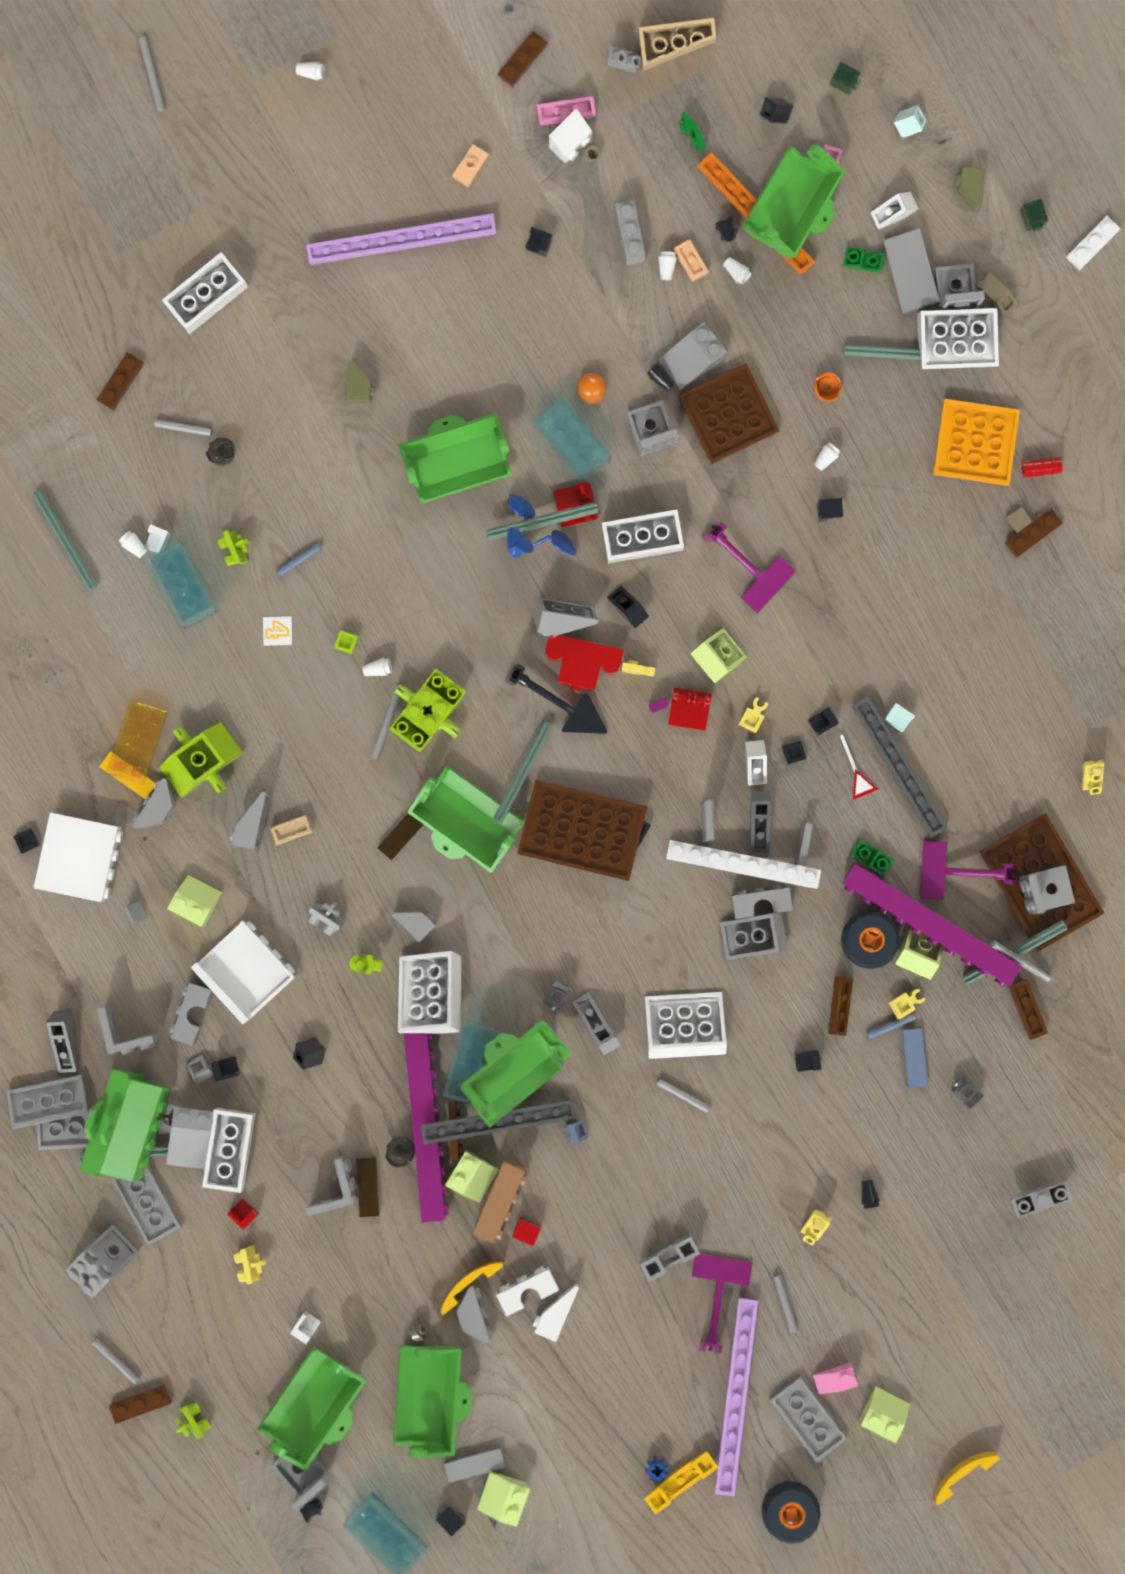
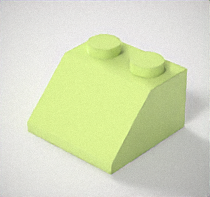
(718, 655)
(195, 901)
(919, 954)
(472, 1176)
(885, 1414)
(503, 1498)

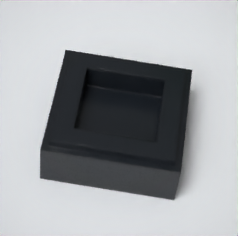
(794, 752)
(26, 841)

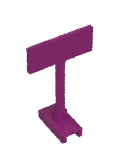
(767, 583)
(935, 870)
(721, 1271)

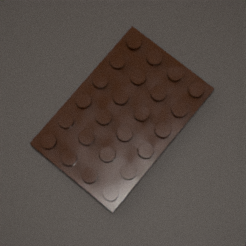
(582, 830)
(1033, 850)

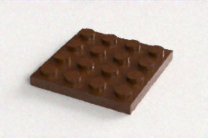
(728, 413)

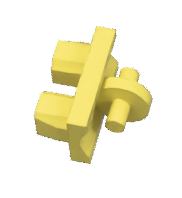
(1093, 776)
(815, 1226)
(251, 1264)

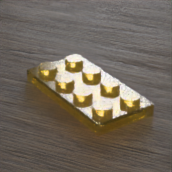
(136, 742)

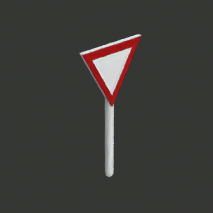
(861, 785)

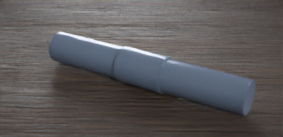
(298, 560)
(890, 1026)

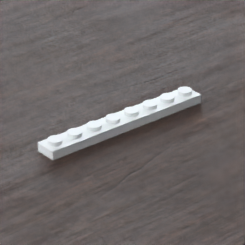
(744, 864)

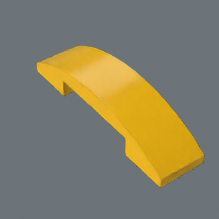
(487, 1268)
(960, 1470)
(680, 1481)

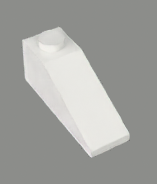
(554, 1316)

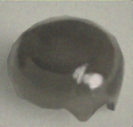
(221, 451)
(400, 1151)

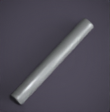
(182, 427)
(683, 1095)
(785, 1304)
(115, 1360)

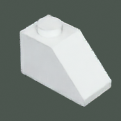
(894, 210)
(756, 762)

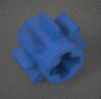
(662, 1468)

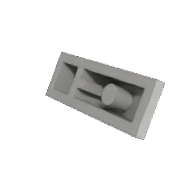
(596, 1023)

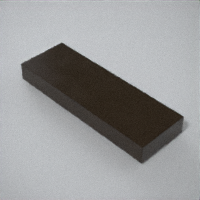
(400, 836)
(367, 1187)

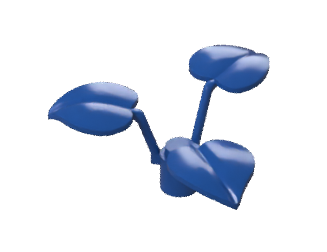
(520, 544)

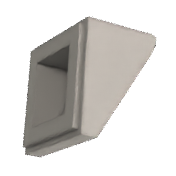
(135, 912)
(199, 1069)

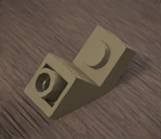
(997, 293)

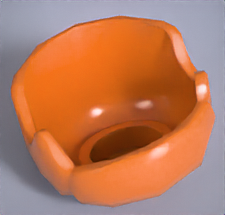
(827, 386)
(591, 388)

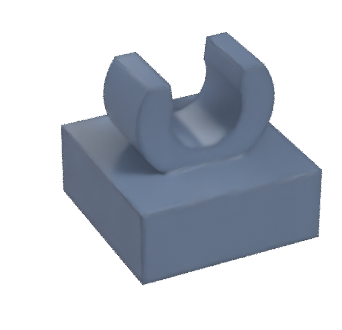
(577, 1132)

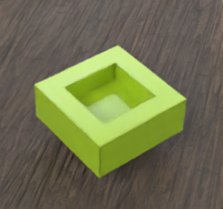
(346, 642)

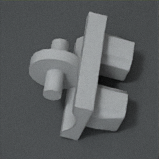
(622, 59)
(328, 915)

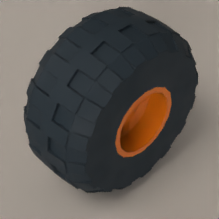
(870, 939)
(791, 1512)

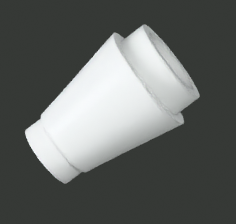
(311, 70)
(666, 265)
(737, 270)
(826, 456)
(133, 544)
(379, 667)

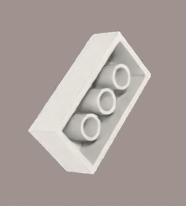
(205, 293)
(642, 536)
(228, 1150)

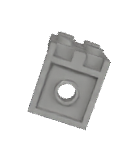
(959, 299)
(655, 439)
(1035, 891)
(112, 1037)
(347, 1185)
(97, 1266)
(304, 1483)

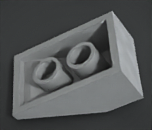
(693, 356)
(562, 617)
(250, 828)
(753, 936)
(189, 1137)

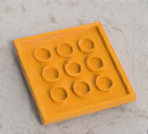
(976, 442)

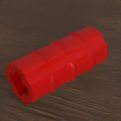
(1041, 467)

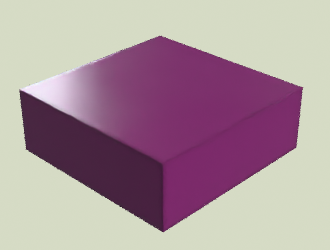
(658, 705)

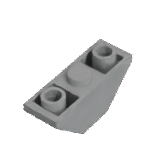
(157, 807)
(1041, 1198)
(473, 1316)

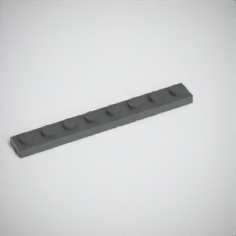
(899, 767)
(515, 1119)

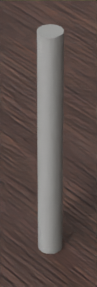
(151, 74)
(385, 725)
(1021, 961)

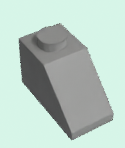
(416, 923)

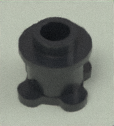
(726, 229)
(311, 1509)

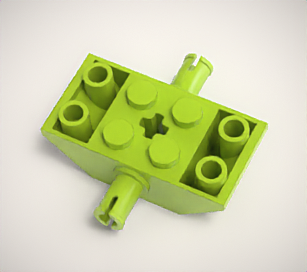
(436, 692)
(218, 751)

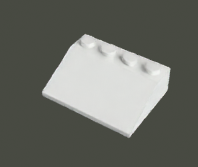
(958, 338)
(430, 993)
(685, 1025)

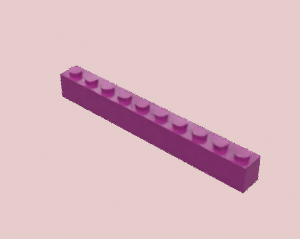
(932, 925)
(423, 1112)

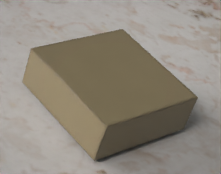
(1018, 520)

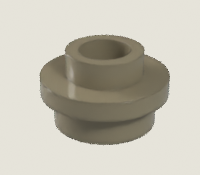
(596, 156)
(417, 1331)

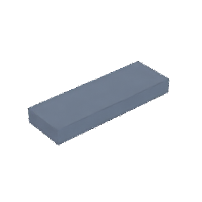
(914, 1058)

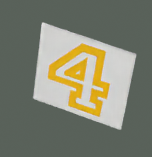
(277, 631)

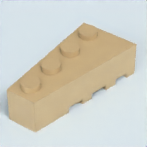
(673, 40)

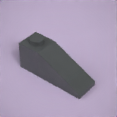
(760, 821)
(63, 1040)

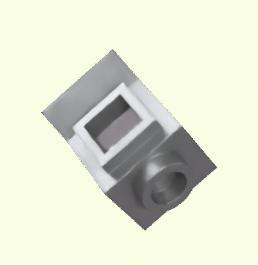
(557, 996)
(966, 1092)

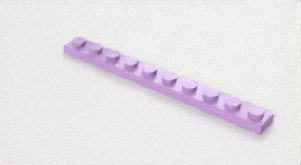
(401, 239)
(736, 1396)

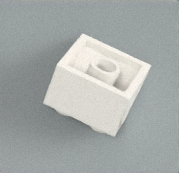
(570, 137)

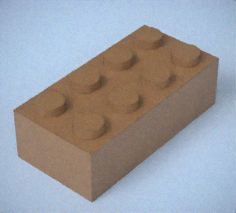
(498, 1203)

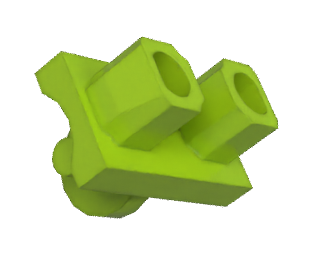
(237, 547)
(365, 964)
(196, 1428)

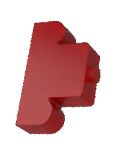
(582, 661)

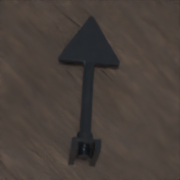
(582, 718)

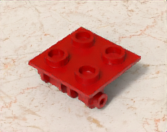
(573, 497)
(689, 709)

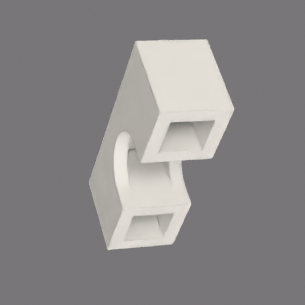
(541, 1281)

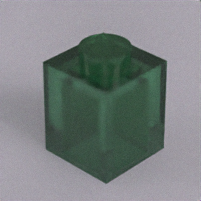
(845, 78)
(1034, 215)

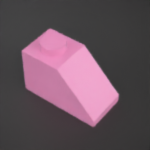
(835, 1379)

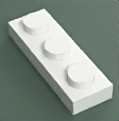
(1093, 243)

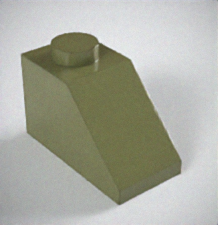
(971, 186)
(358, 385)

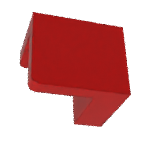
(242, 1213)
(526, 1231)

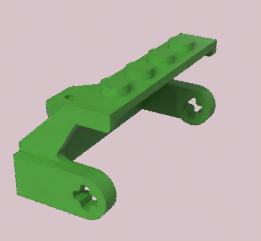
(795, 201)
(456, 456)
(464, 820)
(514, 1071)
(124, 1126)
(429, 1399)
(312, 1408)

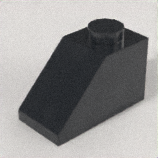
(628, 606)

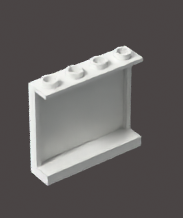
(78, 857)
(244, 971)

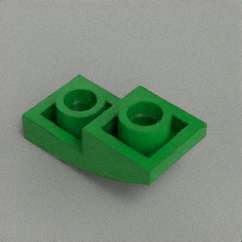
(691, 129)
(863, 260)
(871, 857)

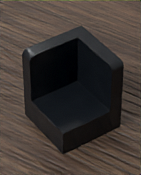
(776, 110)
(539, 242)
(829, 509)
(823, 721)
(309, 1053)
(808, 1060)
(225, 1068)
(450, 1520)

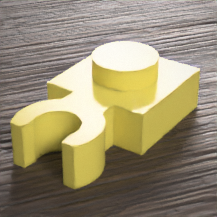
(633, 668)
(752, 718)
(903, 1003)

